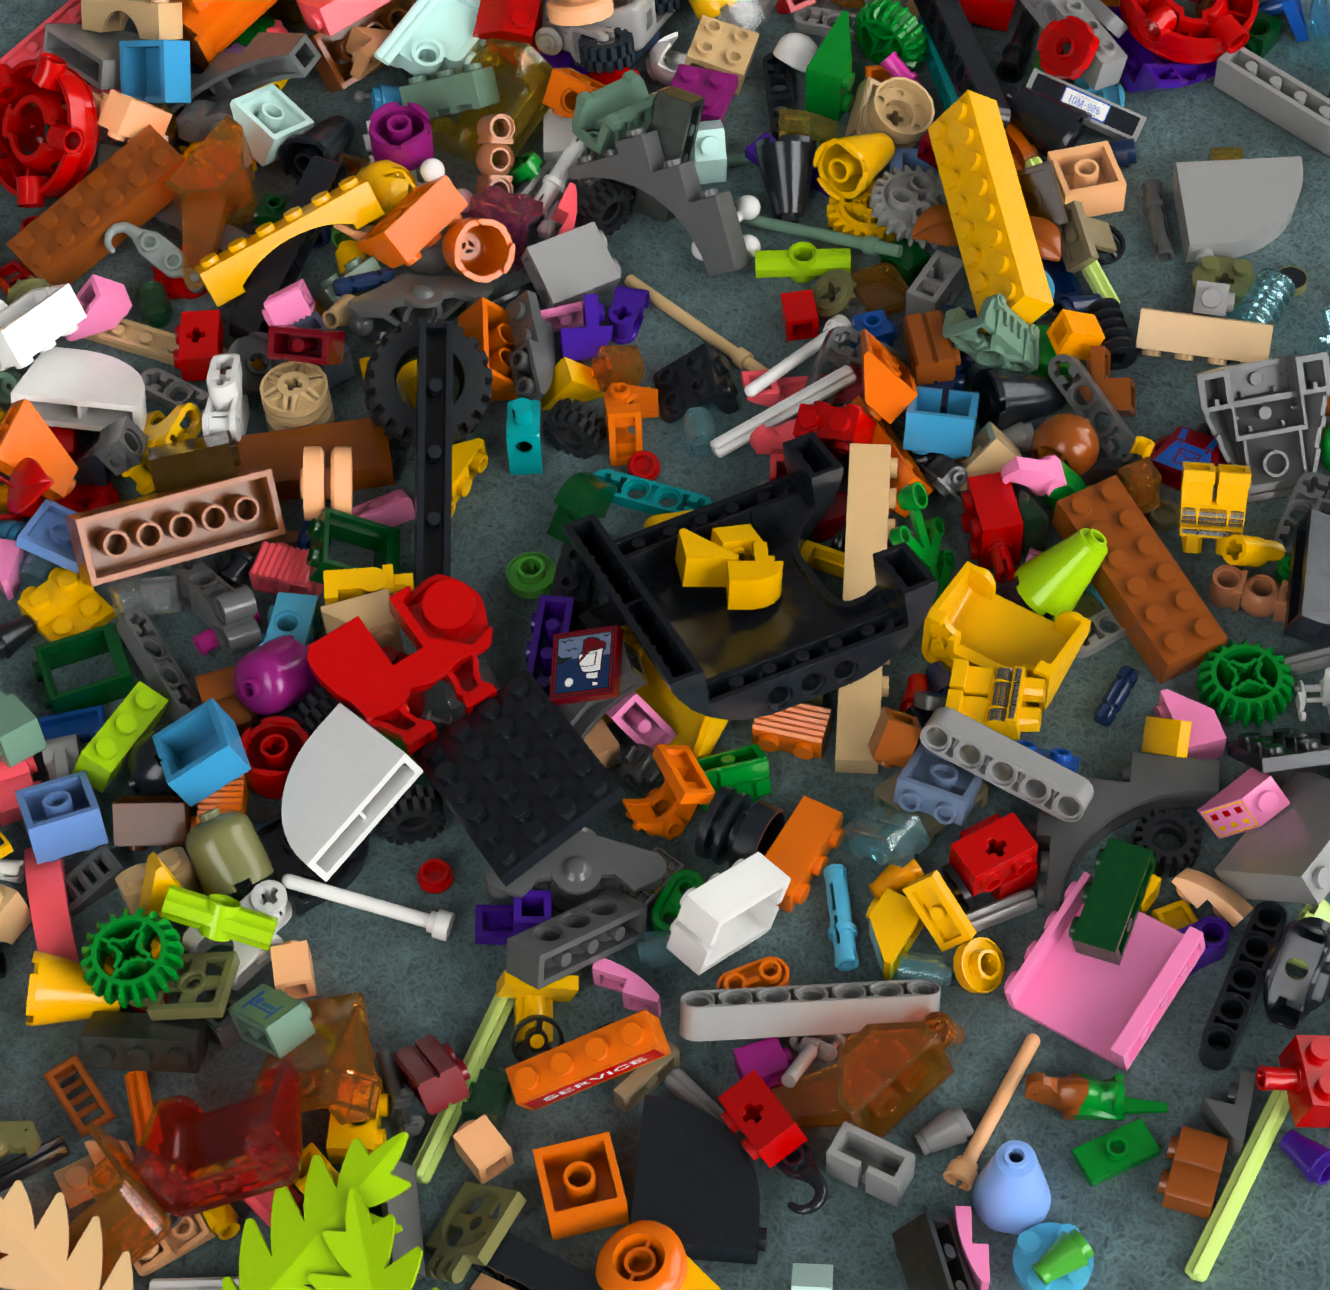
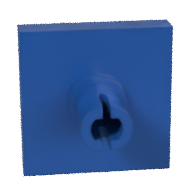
(1294, 12)

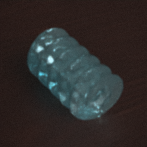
(1266, 298)

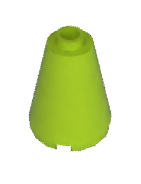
(1061, 573)

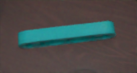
(654, 494)

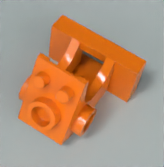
(625, 408)
(671, 806)

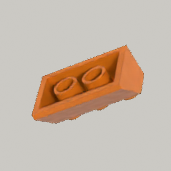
(414, 223)
(492, 330)
(885, 380)

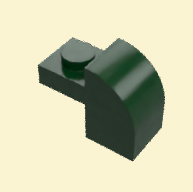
(580, 497)

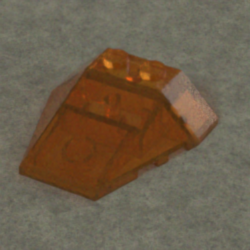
(335, 1061)

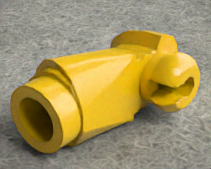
(223, 1221)

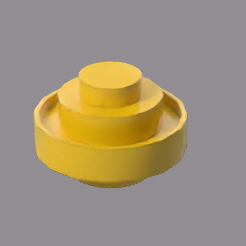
(979, 965)

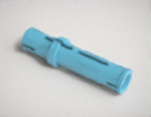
(841, 930)

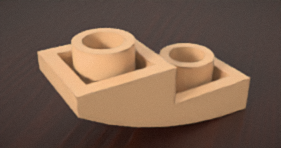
(1198, 887)
(181, 1239)

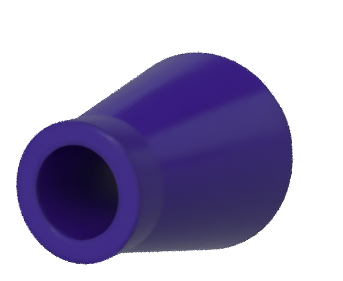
(1308, 1156)

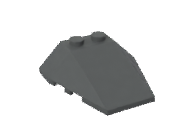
(1268, 417)

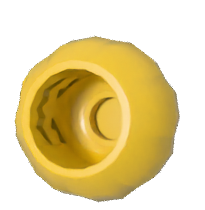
(389, 183)

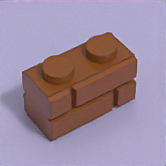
(928, 351)

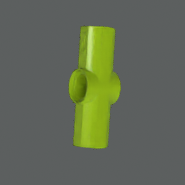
(801, 262)
(219, 917)

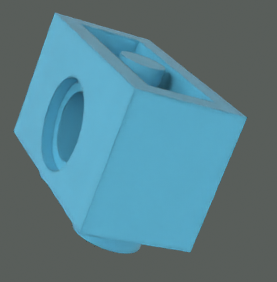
(294, 616)

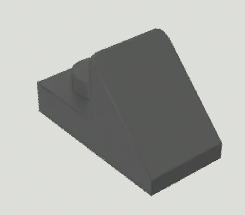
(1231, 1117)

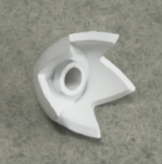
(664, 62)

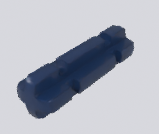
(362, 281)
(1115, 696)

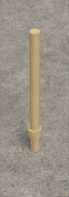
(739, 356)

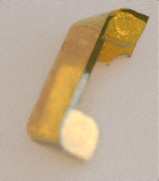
(521, 83)

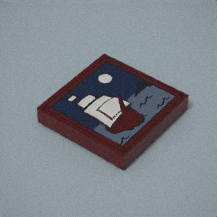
(586, 665)

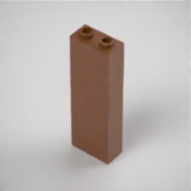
(284, 453)

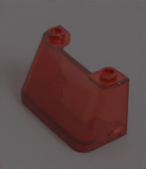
(226, 1154)

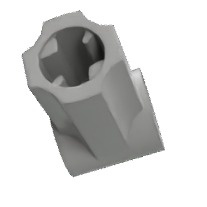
(61, 755)

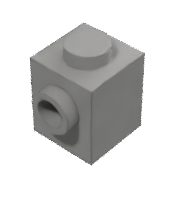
(1213, 299)

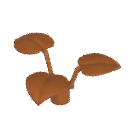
(937, 227)

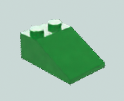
(830, 73)

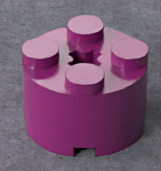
(401, 134)

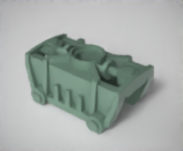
(613, 111)
(1010, 337)

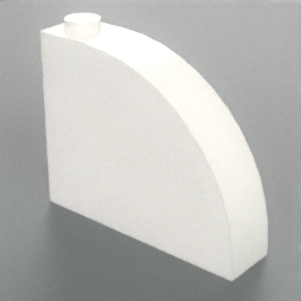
(82, 389)
(341, 789)

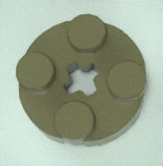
(1235, 271)

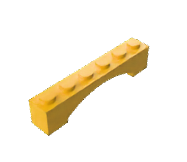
(229, 270)

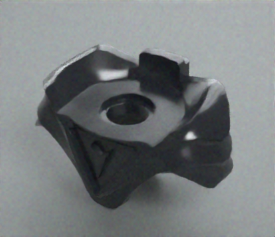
(1290, 997)

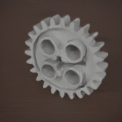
(903, 197)

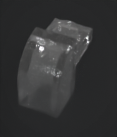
(145, 594)

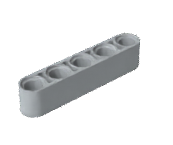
(1023, 766)

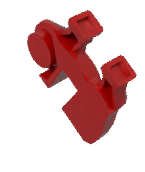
(447, 629)

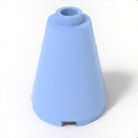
(1011, 1190)

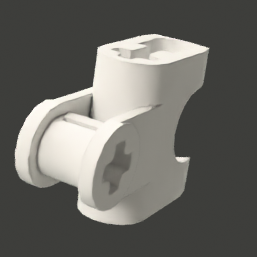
(226, 405)
(250, 957)

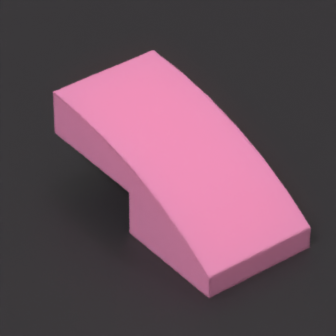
(636, 992)
(975, 1254)

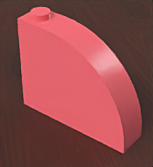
(334, 15)

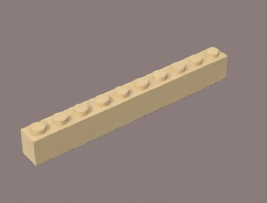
(866, 534)

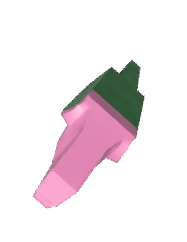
(1043, 477)

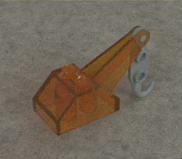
(206, 191)

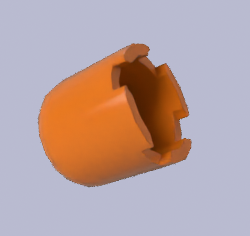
(489, 249)

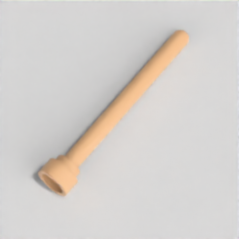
(965, 1166)

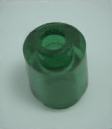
(153, 304)

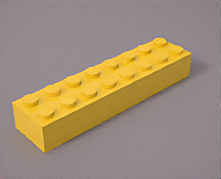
(989, 207)

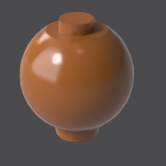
(1069, 438)

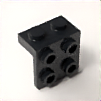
(695, 381)

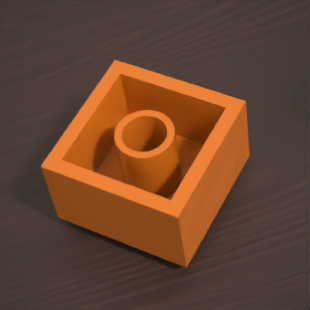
(581, 1186)

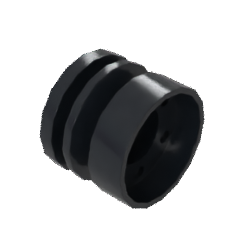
(736, 828)

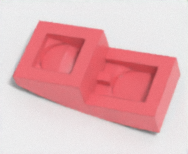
(566, 209)

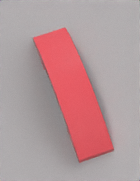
(788, 386)
(50, 907)

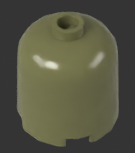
(226, 851)

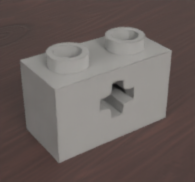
(936, 284)

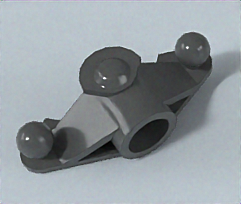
(412, 298)
(583, 869)

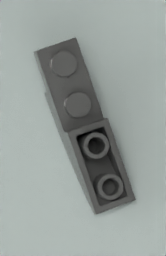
(534, 343)

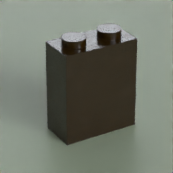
(193, 461)

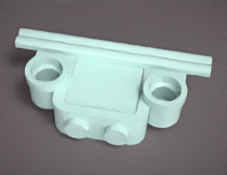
(433, 38)

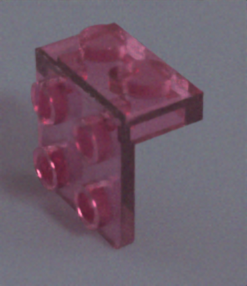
(510, 210)

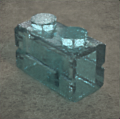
(886, 836)

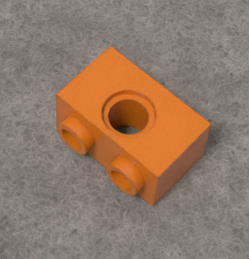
(563, 89)

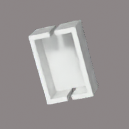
(36, 322)
(727, 912)

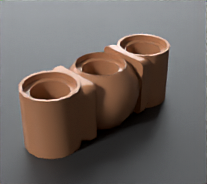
(495, 144)
(1256, 595)

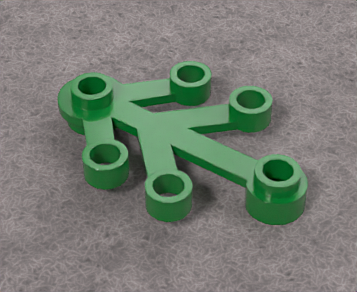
(928, 534)

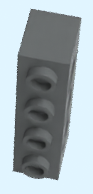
(576, 938)

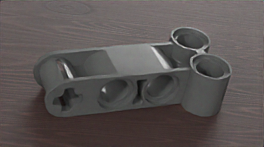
(219, 605)

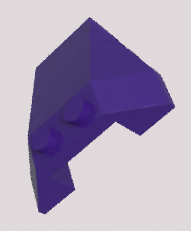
(1150, 73)

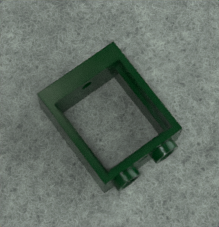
(353, 530)
(75, 649)

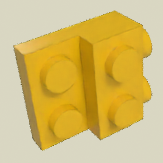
(64, 606)

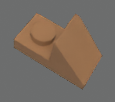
(362, 45)

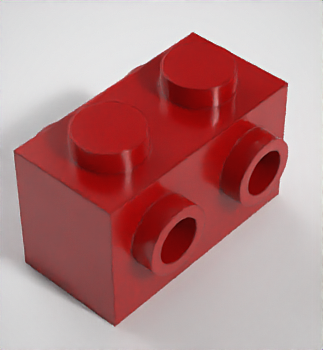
(835, 425)

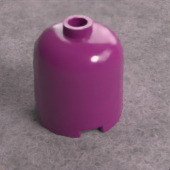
(274, 676)

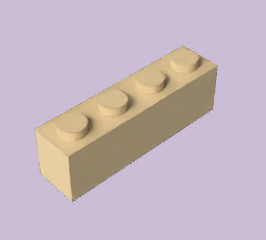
(1202, 336)

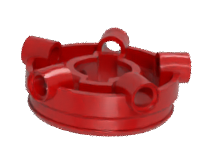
(1187, 40)
(28, 101)

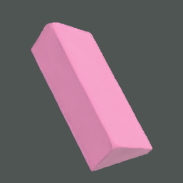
(564, 316)
(387, 509)

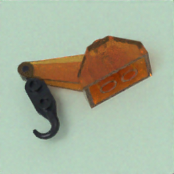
(873, 1086)

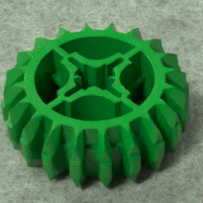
(887, 28)
(1248, 692)
(138, 976)

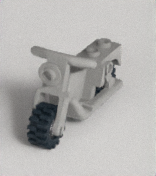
(609, 42)

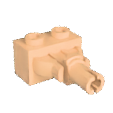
(128, 116)

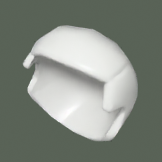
(795, 50)

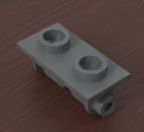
(944, 476)

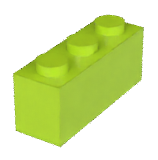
(111, 745)

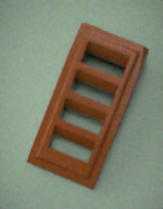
(64, 1071)

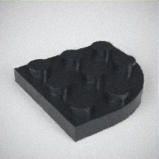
(1281, 750)
(287, 862)

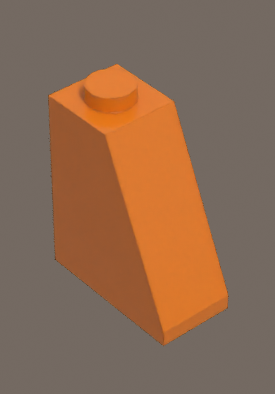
(27, 435)

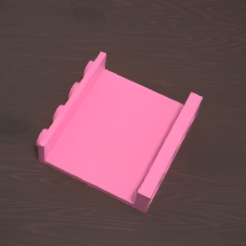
(1095, 1001)

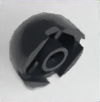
(145, 768)

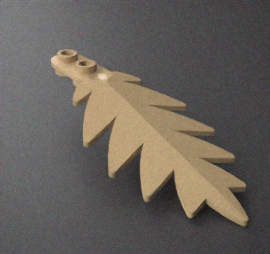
(40, 1255)

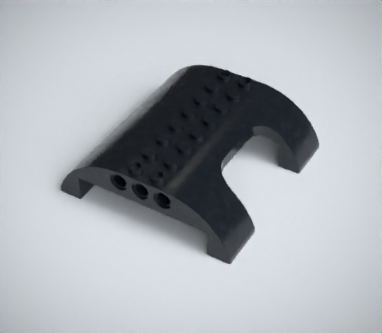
(768, 656)

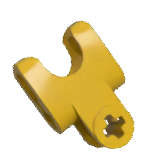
(164, 432)

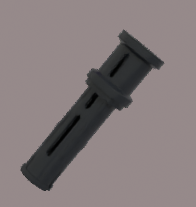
(1016, 53)

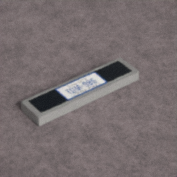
(1106, 116)

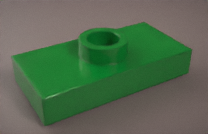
(1116, 1152)

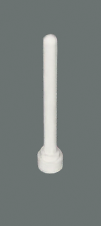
(797, 357)
(436, 923)

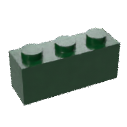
(1112, 900)

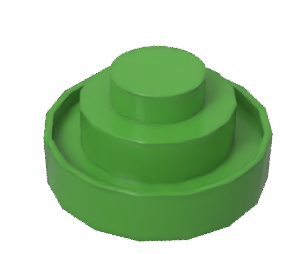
(530, 575)

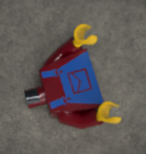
(1182, 445)

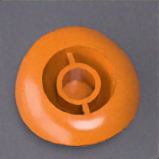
(642, 1258)

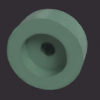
(8, 381)

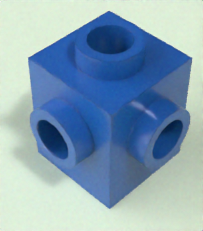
(877, 325)

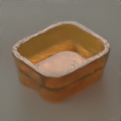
(881, 288)

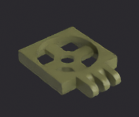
(186, 1007)
(454, 1262)

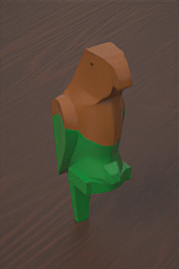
(1088, 1097)

